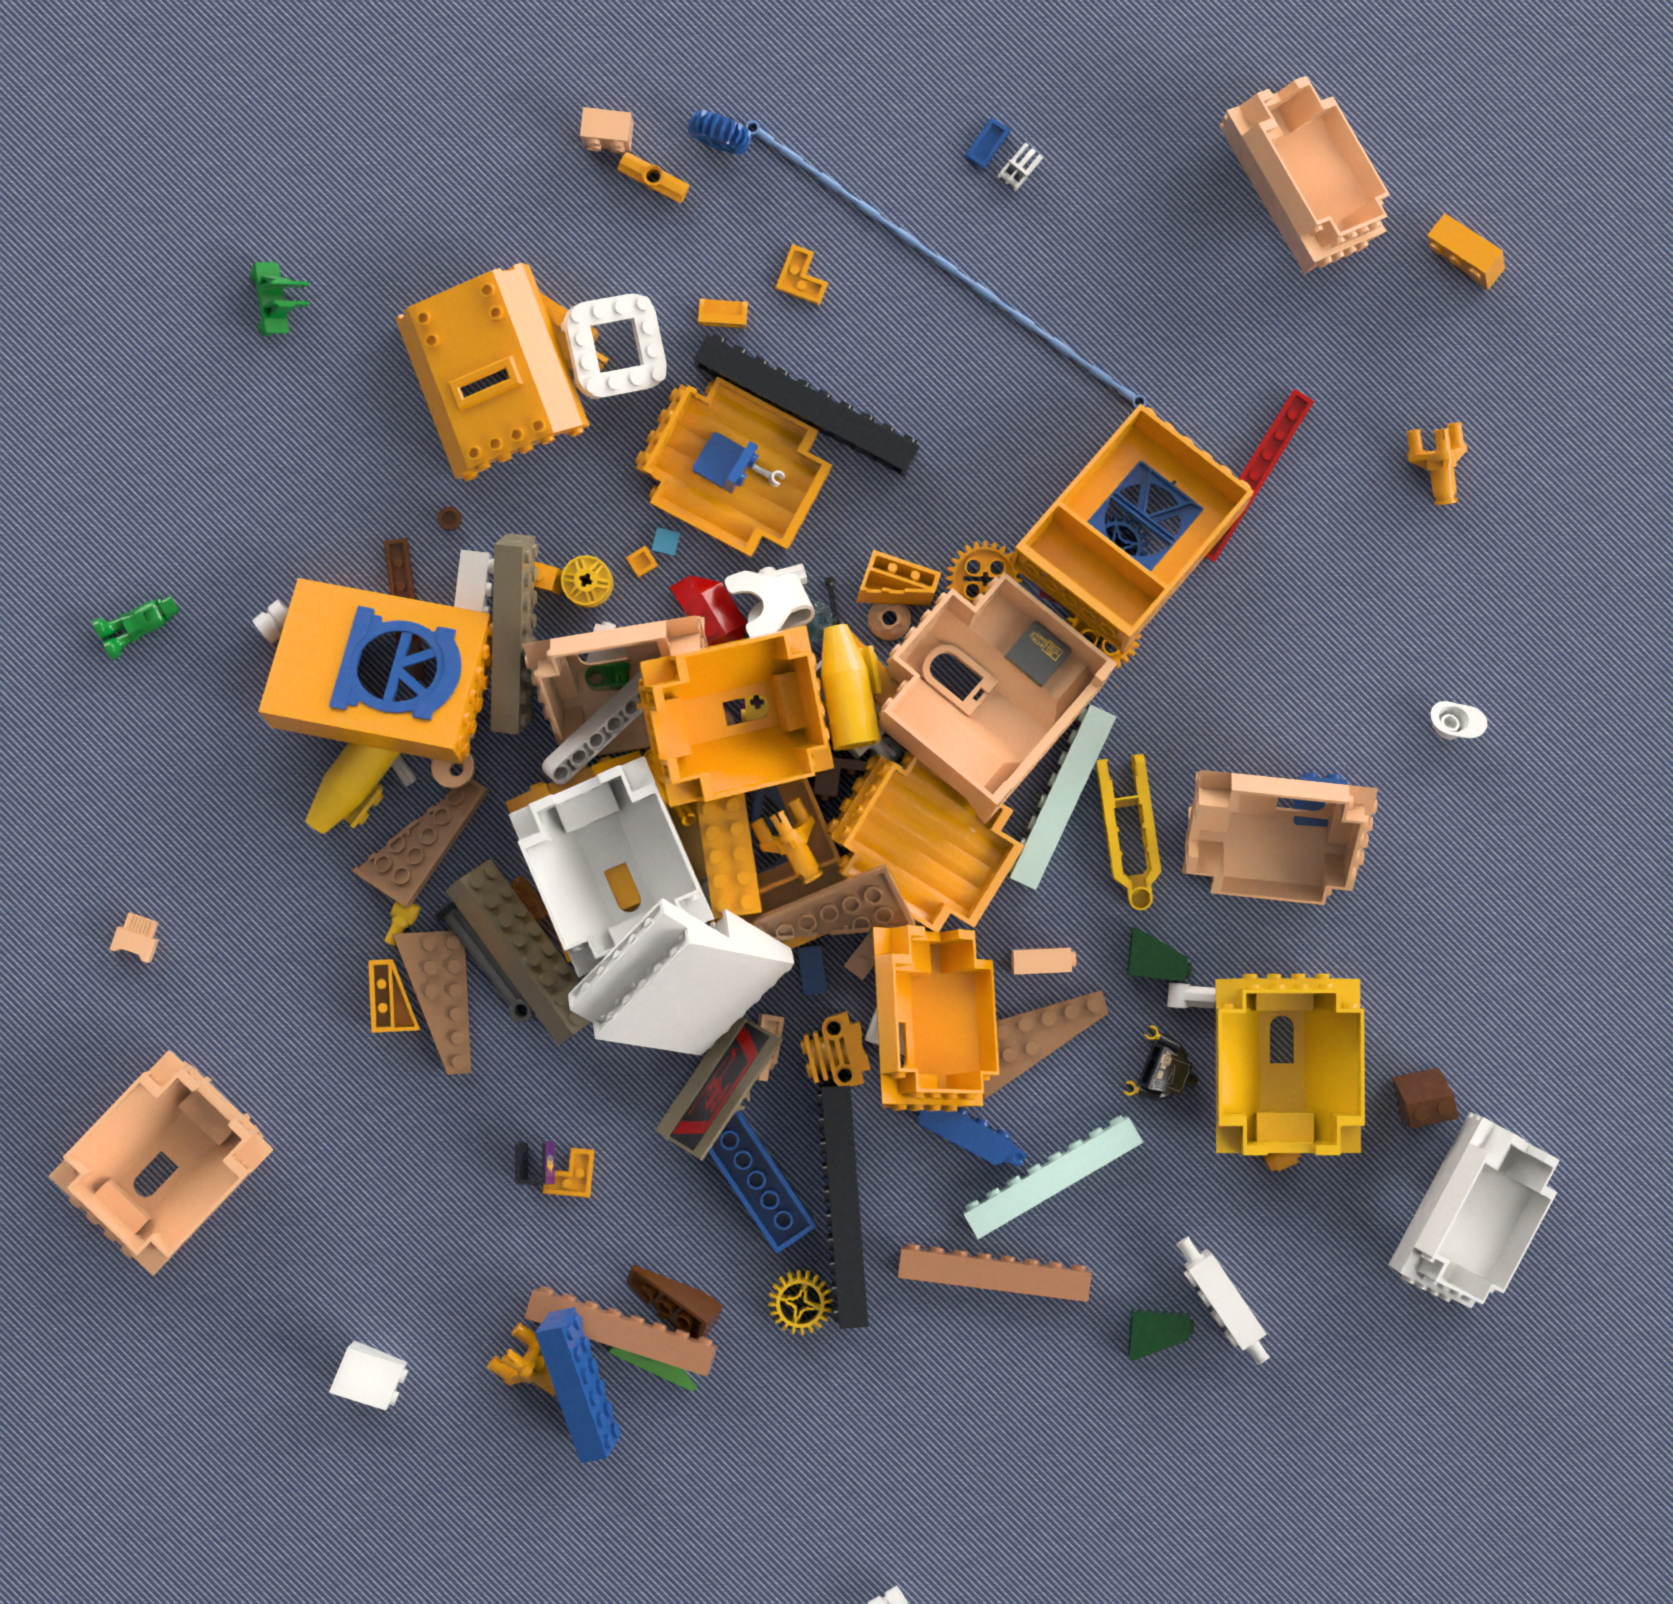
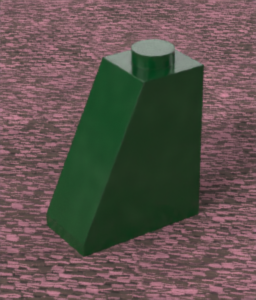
(1155, 959)
(1156, 1331)

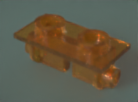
(529, 898)

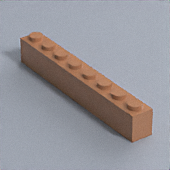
(994, 1273)
(628, 1333)

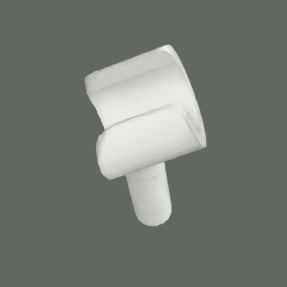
(770, 475)

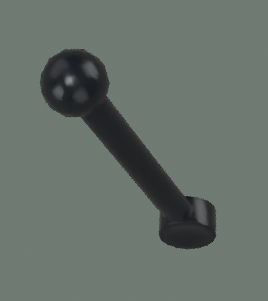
(830, 581)

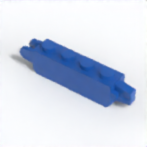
(973, 1135)

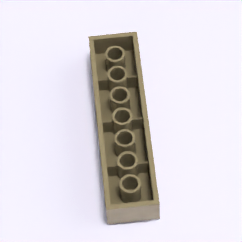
(512, 626)
(519, 947)

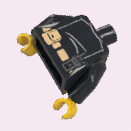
(1165, 1070)

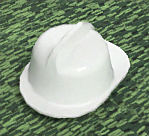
(1457, 720)

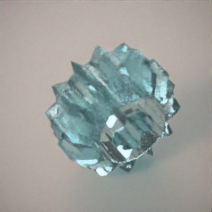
(821, 620)

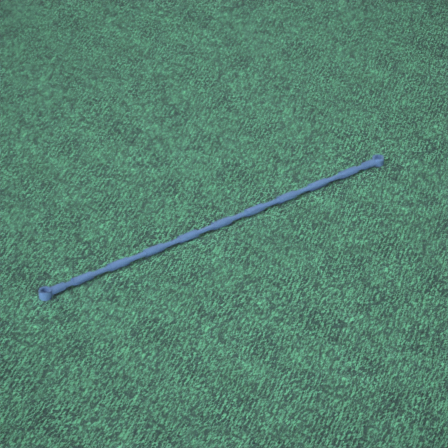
(945, 265)

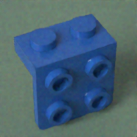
(725, 462)
(1314, 805)

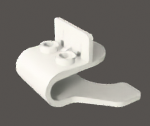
(782, 603)

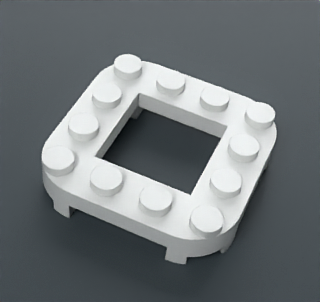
(583, 353)

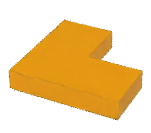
(794, 278)
(578, 1178)

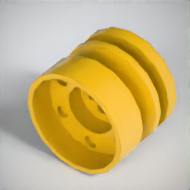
(590, 595)

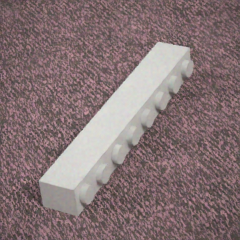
(473, 582)

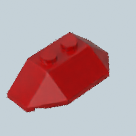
(711, 600)

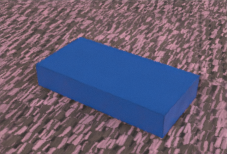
(987, 143)
(812, 970)

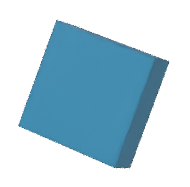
(666, 541)

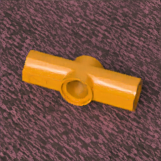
(640, 170)

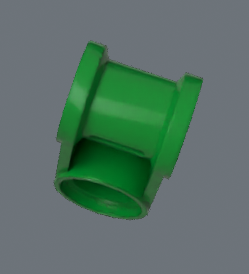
(610, 675)

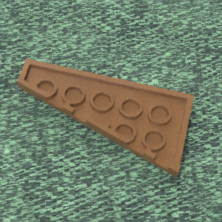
(419, 848)
(842, 908)
(439, 981)
(1039, 1032)

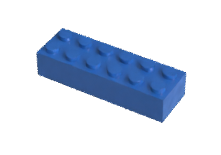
(760, 1184)
(578, 1384)

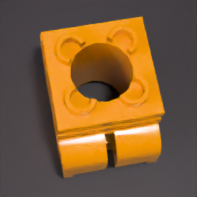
(836, 1051)

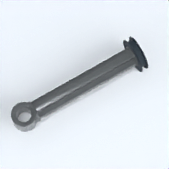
(486, 961)

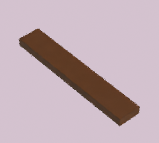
(402, 585)

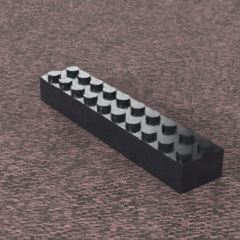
(807, 405)
(844, 1204)

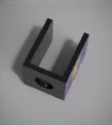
(548, 1164)

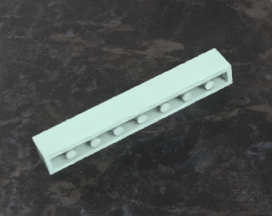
(1062, 796)
(1052, 1176)

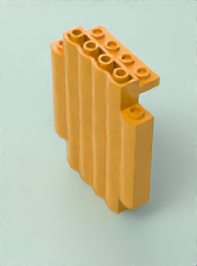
(754, 508)
(927, 838)

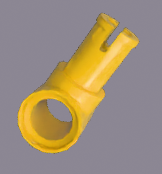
(401, 919)

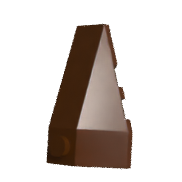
(676, 1302)

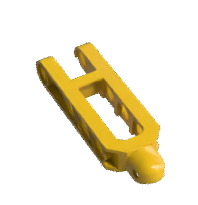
(1137, 886)

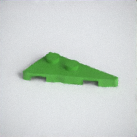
(658, 1368)

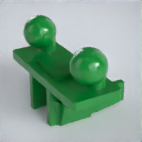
(271, 297)

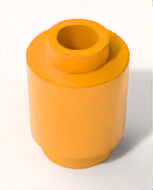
(1281, 1161)

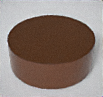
(449, 518)

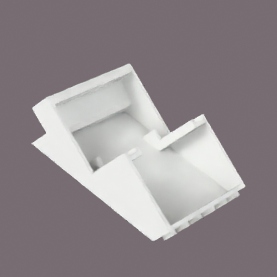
(679, 980)

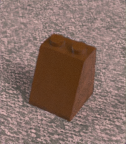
(1424, 1098)

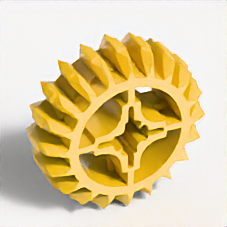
(811, 1304)

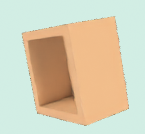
(606, 130)

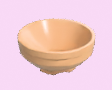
(889, 632)
(443, 776)

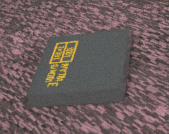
(1037, 654)

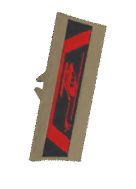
(718, 1087)

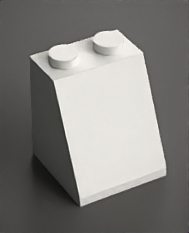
(369, 1376)

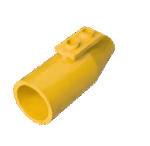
(848, 689)
(350, 787)

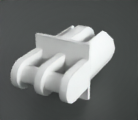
(1019, 168)

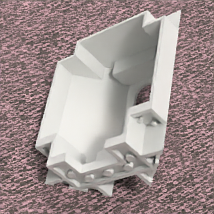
(592, 829)
(1477, 1214)

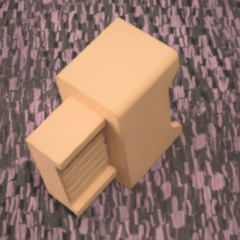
(136, 937)

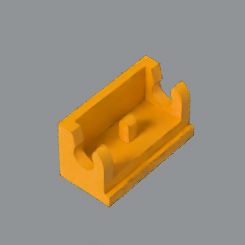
(723, 313)

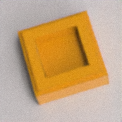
(642, 561)

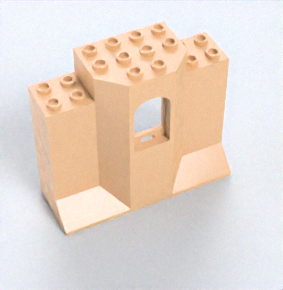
(995, 741)

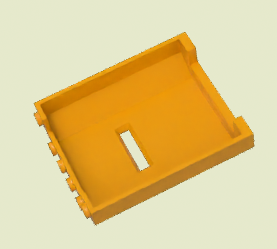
(478, 331)

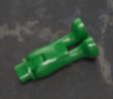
(137, 623)

